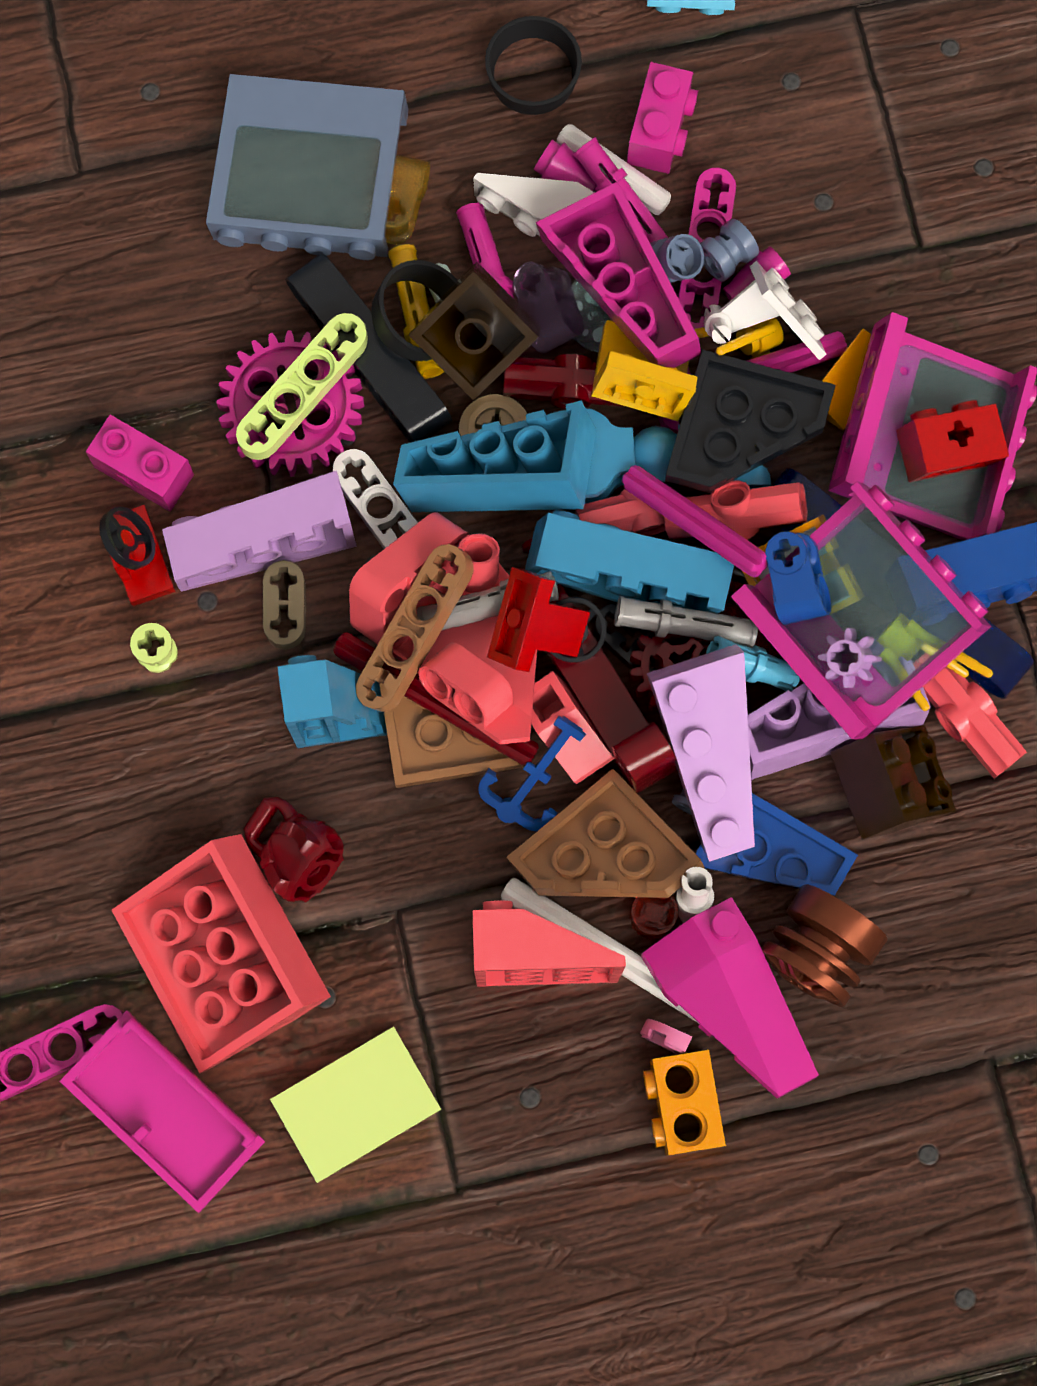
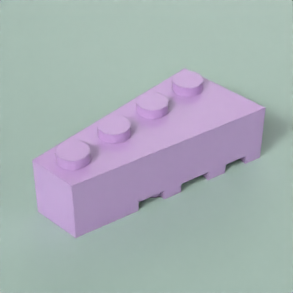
(256, 533)
(801, 729)
(708, 731)

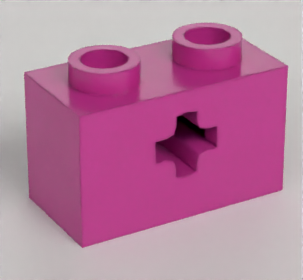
(140, 463)

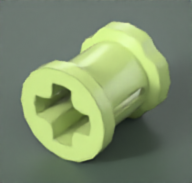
(142, 641)

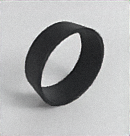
(539, 28)
(418, 271)

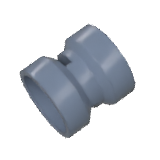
(728, 249)
(679, 256)

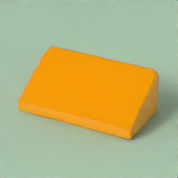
(845, 376)

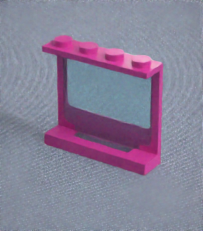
(914, 375)
(883, 590)

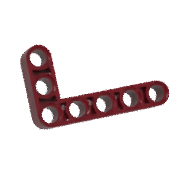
(637, 746)

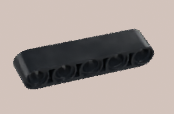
(386, 375)

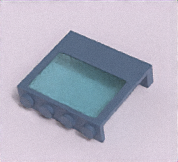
(305, 166)

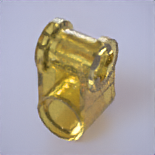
(407, 192)

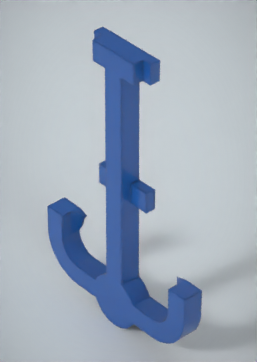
(510, 809)

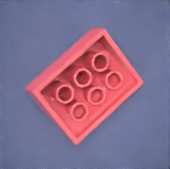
(526, 949)
(220, 952)

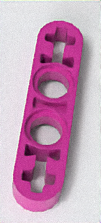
(698, 216)
(39, 1050)

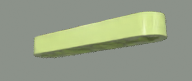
(296, 382)

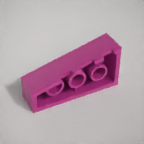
(618, 268)

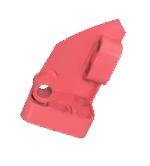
(457, 665)

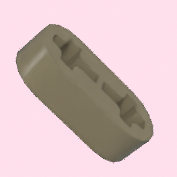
(273, 604)

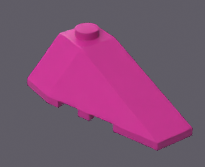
(727, 986)

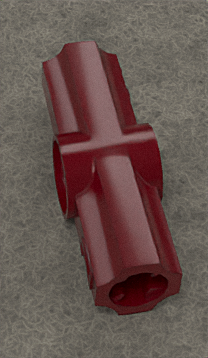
(559, 380)

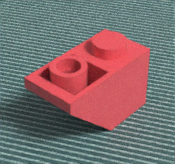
(556, 699)

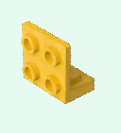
(634, 382)

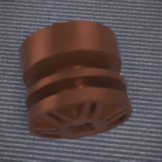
(821, 948)

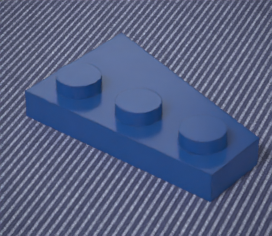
(786, 853)

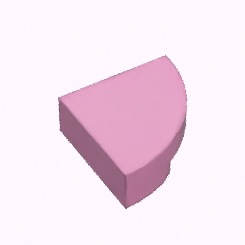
(665, 1036)

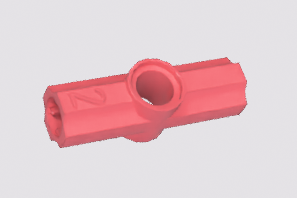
(749, 509)
(971, 717)

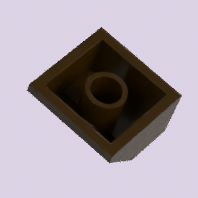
(475, 331)

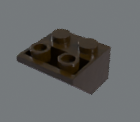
(893, 781)

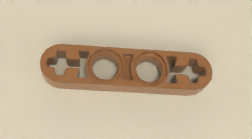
(408, 624)

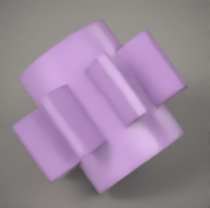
(840, 647)

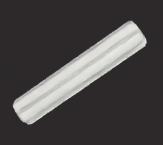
(648, 191)

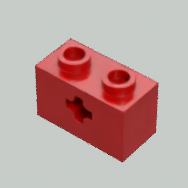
(975, 443)

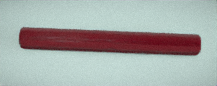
(358, 654)

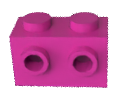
(660, 117)

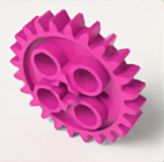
(318, 439)

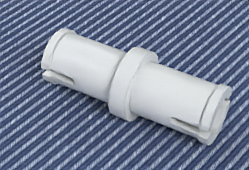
(695, 894)

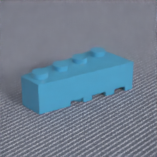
(502, 468)
(627, 564)

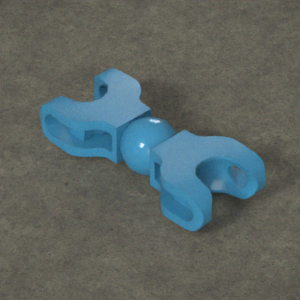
(651, 449)

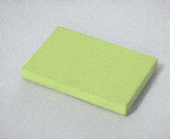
(355, 1104)

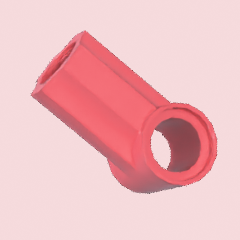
(625, 513)

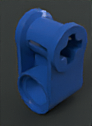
(798, 584)

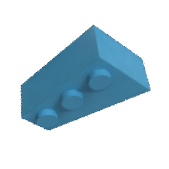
(323, 703)

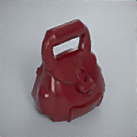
(298, 854)

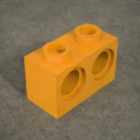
(698, 1101)

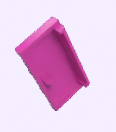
(162, 1111)

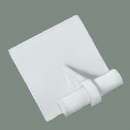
(761, 301)

